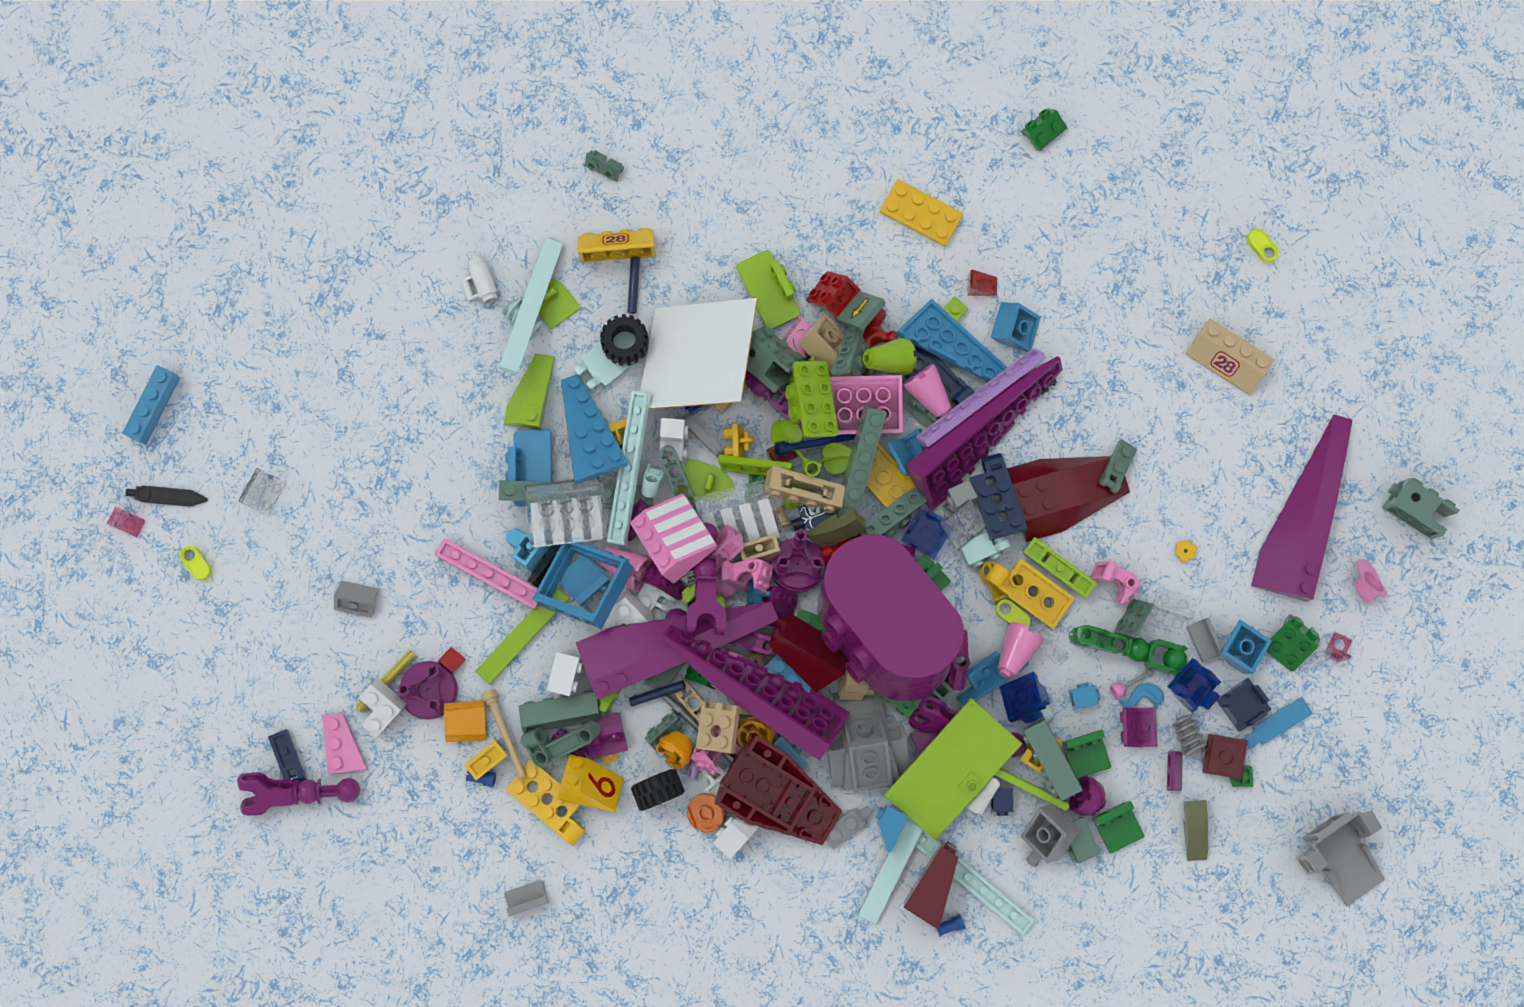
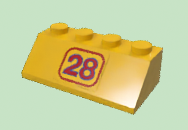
(616, 246)

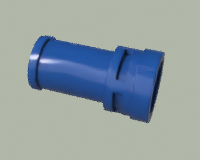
(487, 779)
(953, 924)

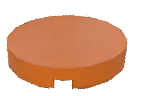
(704, 813)

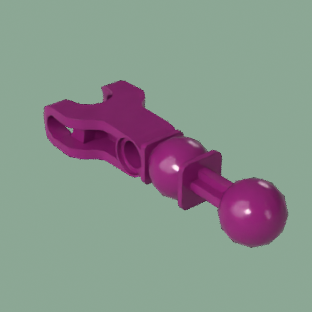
(761, 390)
(706, 602)
(751, 642)
(939, 716)
(289, 792)

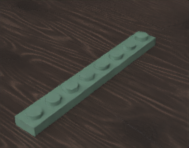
(514, 491)

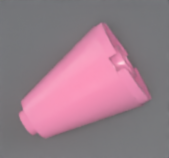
(929, 391)
(638, 561)
(1017, 649)

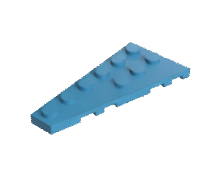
(944, 337)
(589, 437)

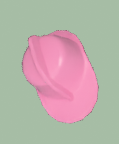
(1368, 583)

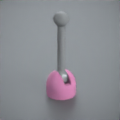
(1119, 689)

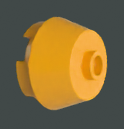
(750, 727)
(676, 749)

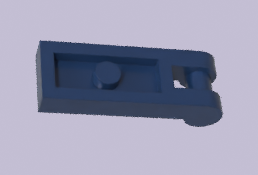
(286, 755)

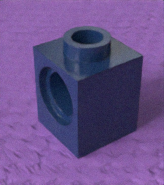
(1002, 801)

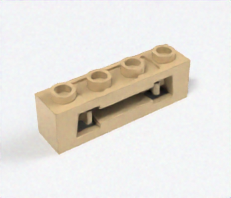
(829, 499)

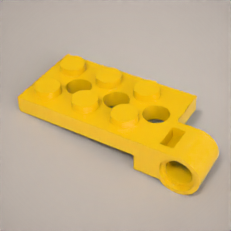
(1002, 581)
(563, 826)

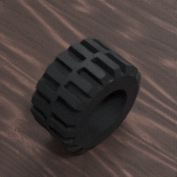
(624, 324)
(657, 789)

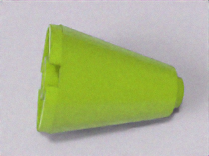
(891, 357)

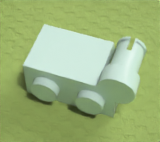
(981, 548)

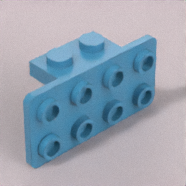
(530, 458)

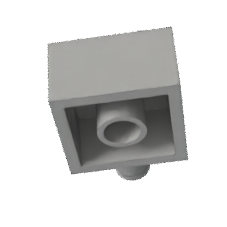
(1048, 835)

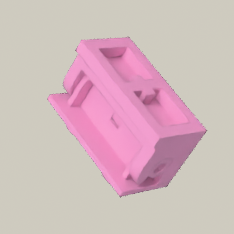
(729, 545)

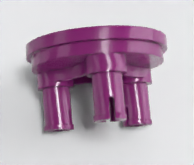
(798, 565)
(426, 689)

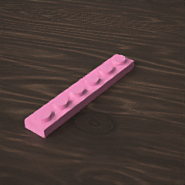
(487, 573)

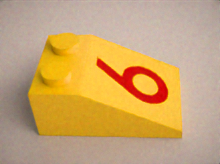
(590, 784)

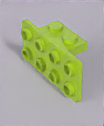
(767, 282)
(812, 399)

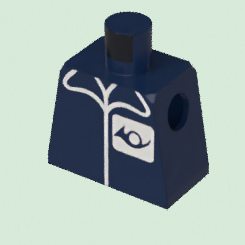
(809, 518)

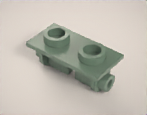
(596, 162)
(921, 413)
(668, 724)

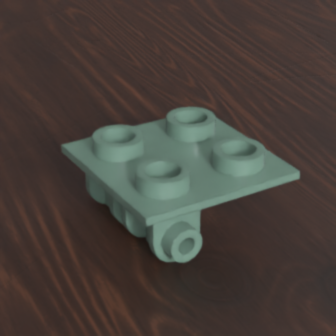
(1134, 618)

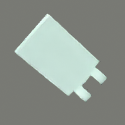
(600, 367)

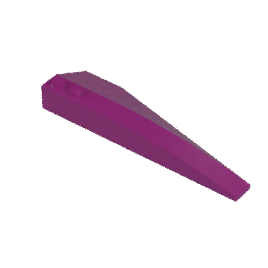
(956, 453)
(1297, 542)
(637, 651)
(784, 706)

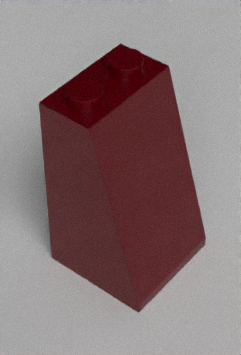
(806, 652)
(932, 888)

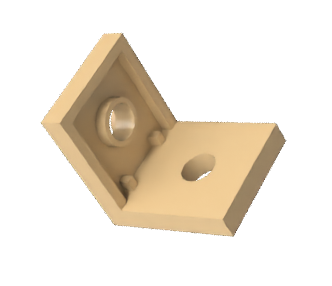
(721, 715)

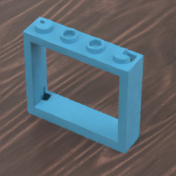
(557, 570)

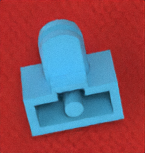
(524, 555)

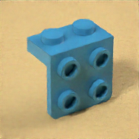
(905, 450)
(584, 580)

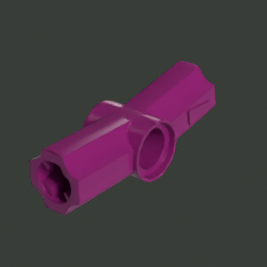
(958, 671)

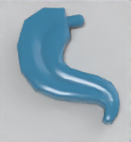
(1146, 690)

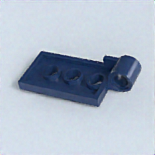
(958, 388)
(995, 468)

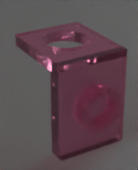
(126, 521)
(1338, 655)

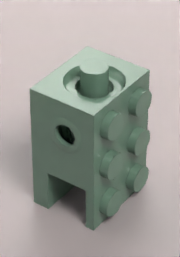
(771, 359)
(1417, 505)

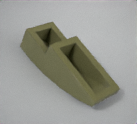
(837, 528)
(1196, 829)

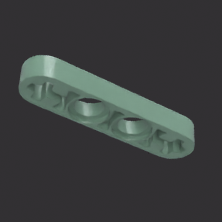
(681, 479)

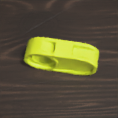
(1258, 242)
(198, 566)
(1015, 614)

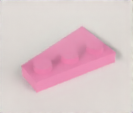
(340, 746)

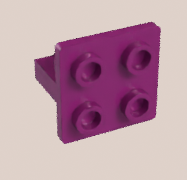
(782, 600)
(611, 737)

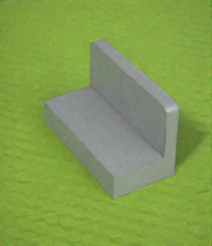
(355, 598)
(1205, 639)
(525, 898)

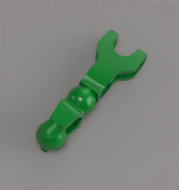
(1135, 648)

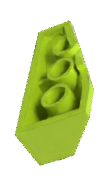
(529, 400)

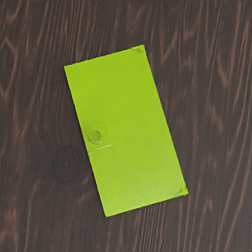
(953, 769)

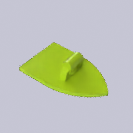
(557, 304)
(704, 478)

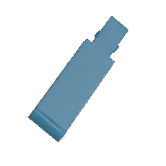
(1278, 723)

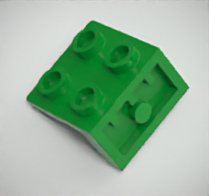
(1087, 754)
(1118, 827)

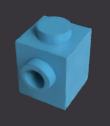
(1084, 696)

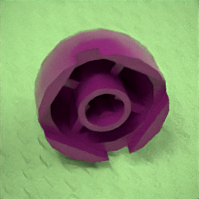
(1090, 799)

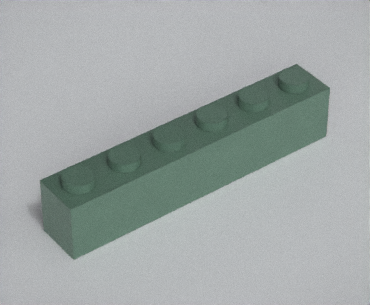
(861, 458)

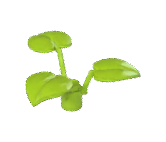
(835, 454)

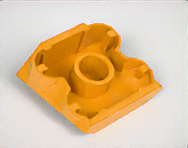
(465, 721)

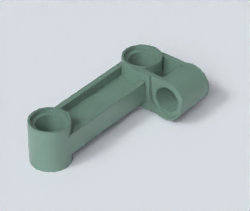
(538, 743)

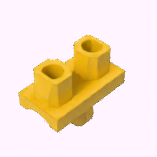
(740, 438)

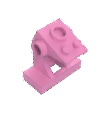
(745, 570)
(1108, 570)
(707, 760)

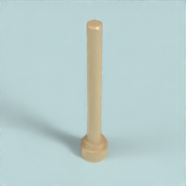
(490, 698)

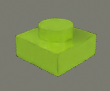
(955, 308)

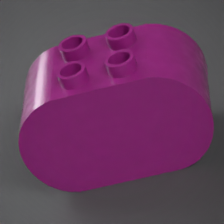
(888, 619)

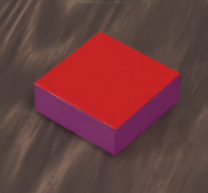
(451, 660)

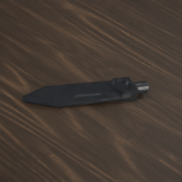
(166, 496)

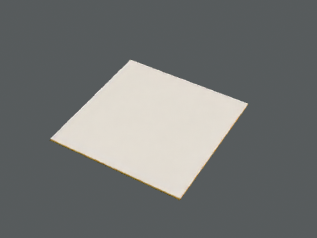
(699, 353)

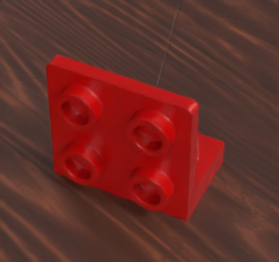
(833, 293)

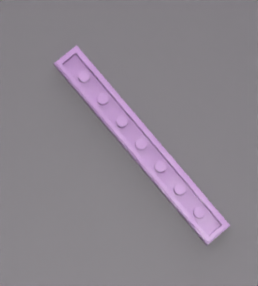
(980, 397)

